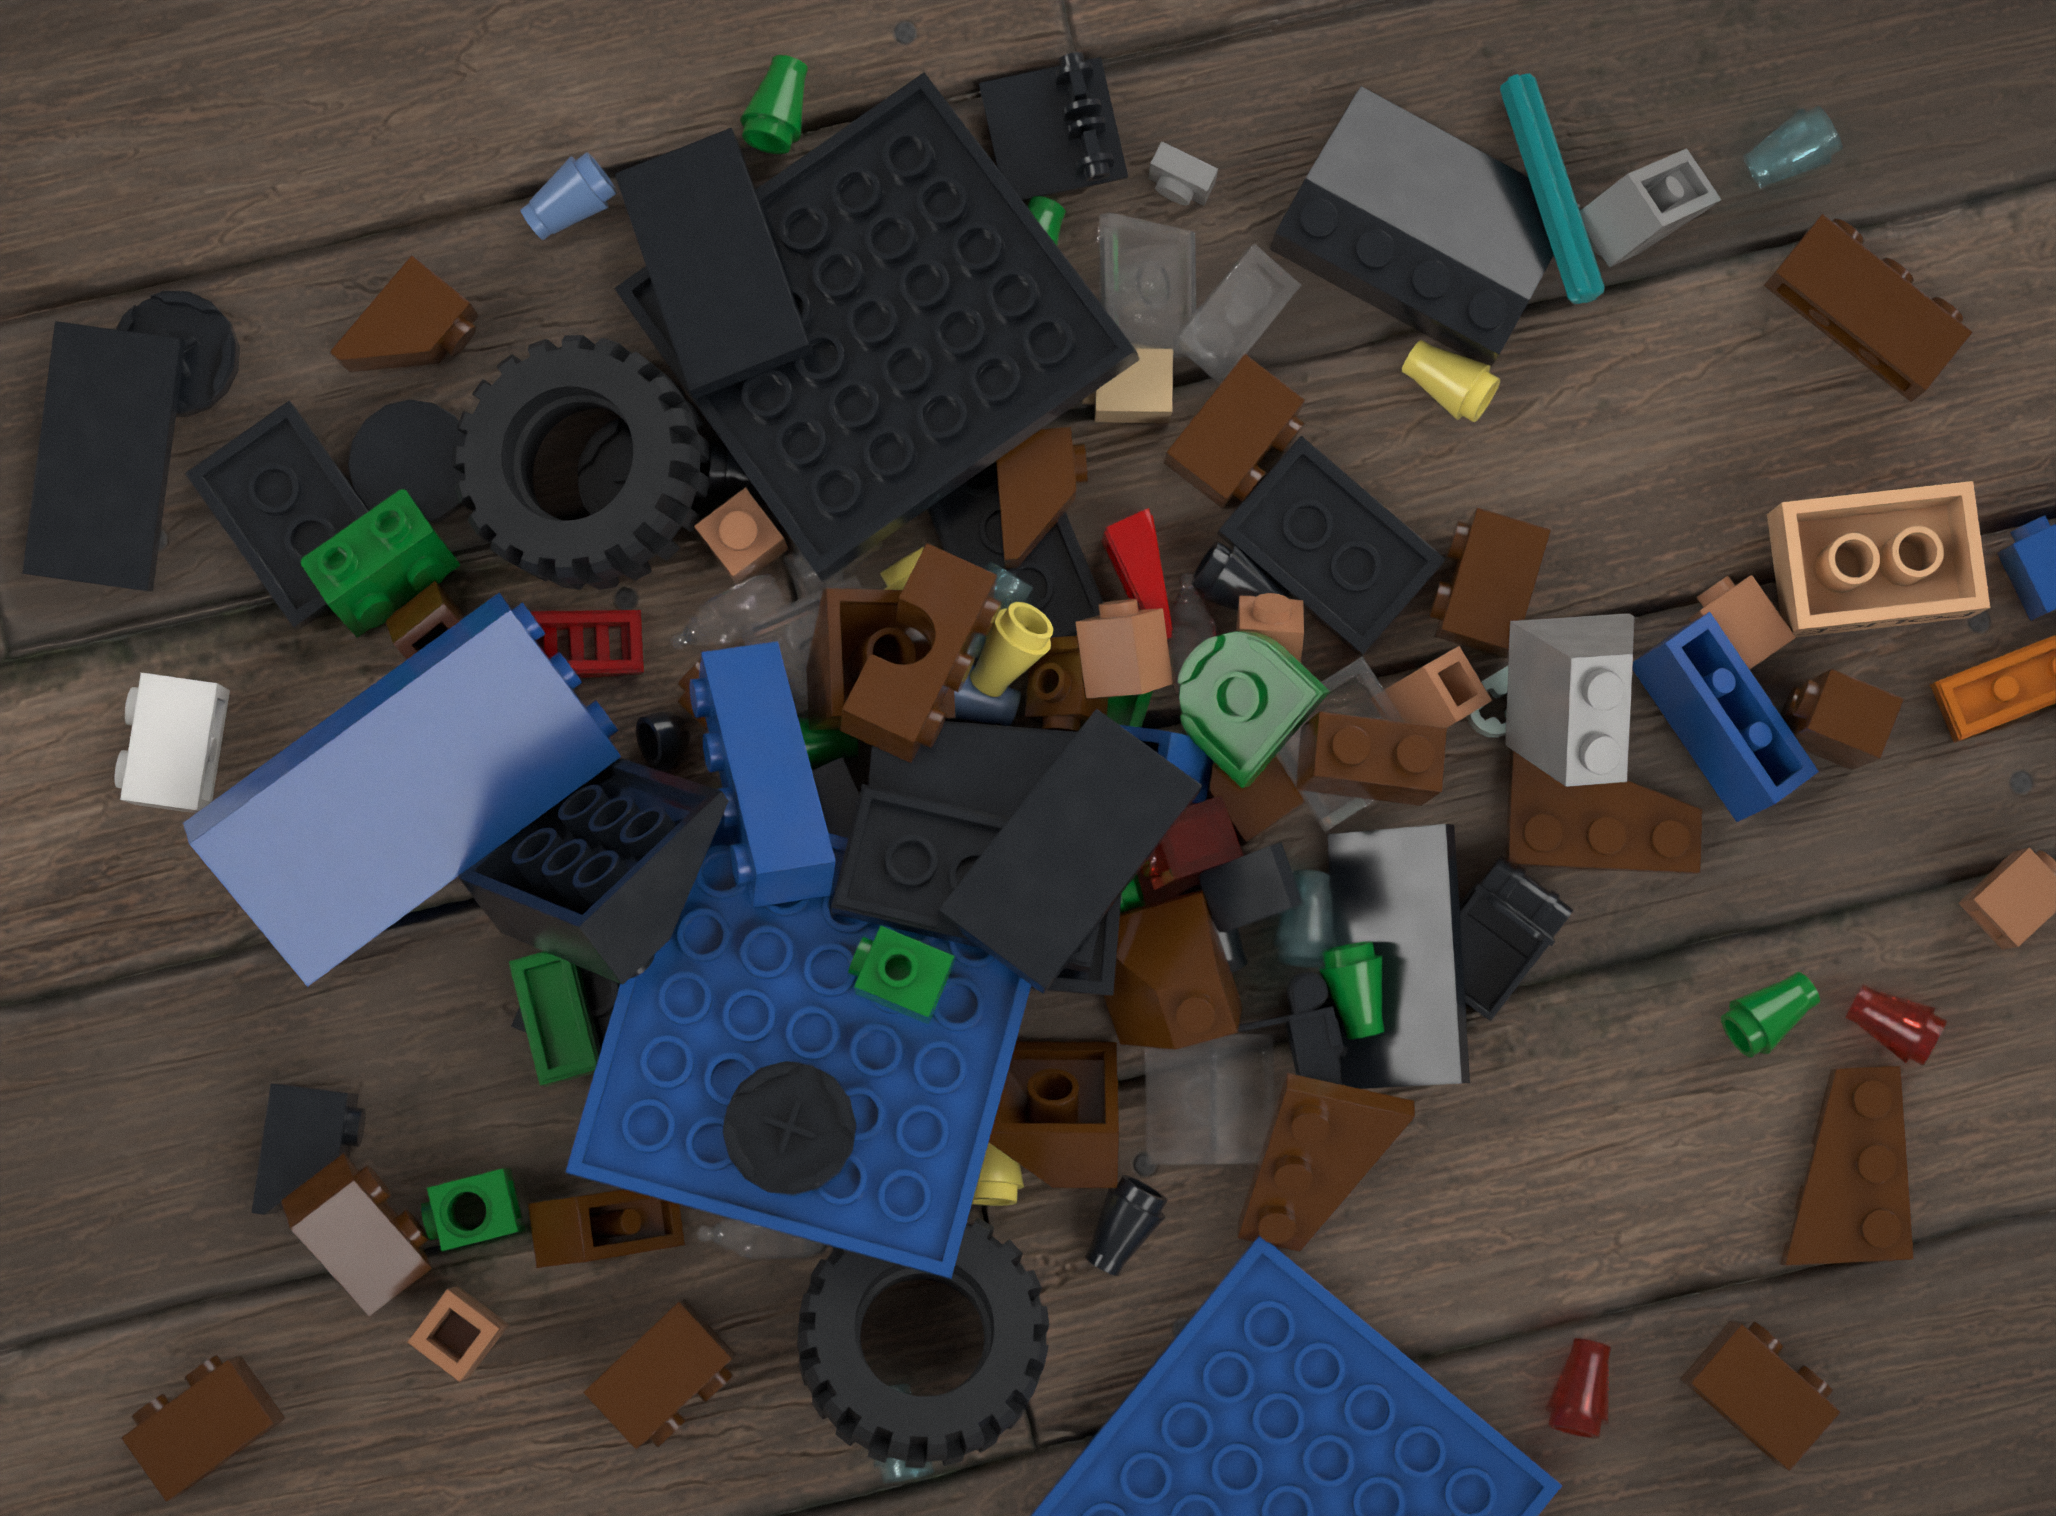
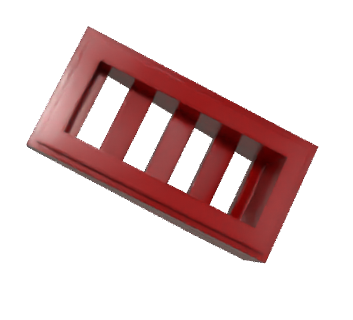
(1137, 562)
(630, 633)

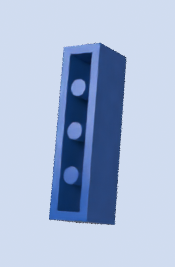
(763, 774)

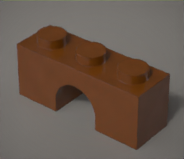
(900, 704)

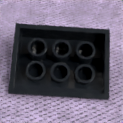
(1419, 227)
(602, 869)

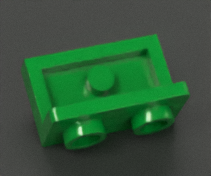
(379, 563)

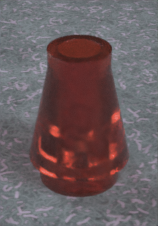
(1897, 1023)
(1582, 1391)

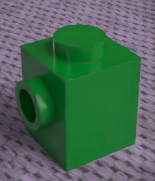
(901, 973)

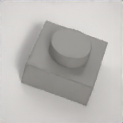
(1181, 175)

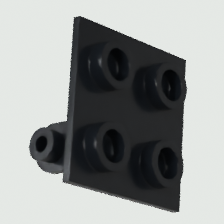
(1054, 128)

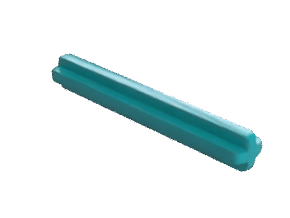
(1552, 189)

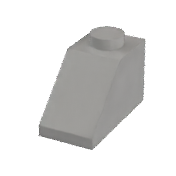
(1647, 207)

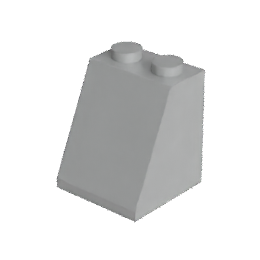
(1571, 696)

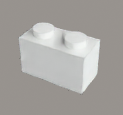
(172, 743)

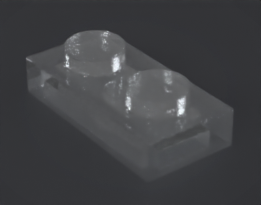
(1236, 313)

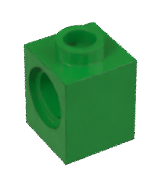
(501, 1204)

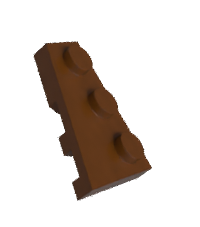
(1598, 825)
(1315, 1155)
(1857, 1175)

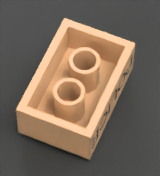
(1878, 559)

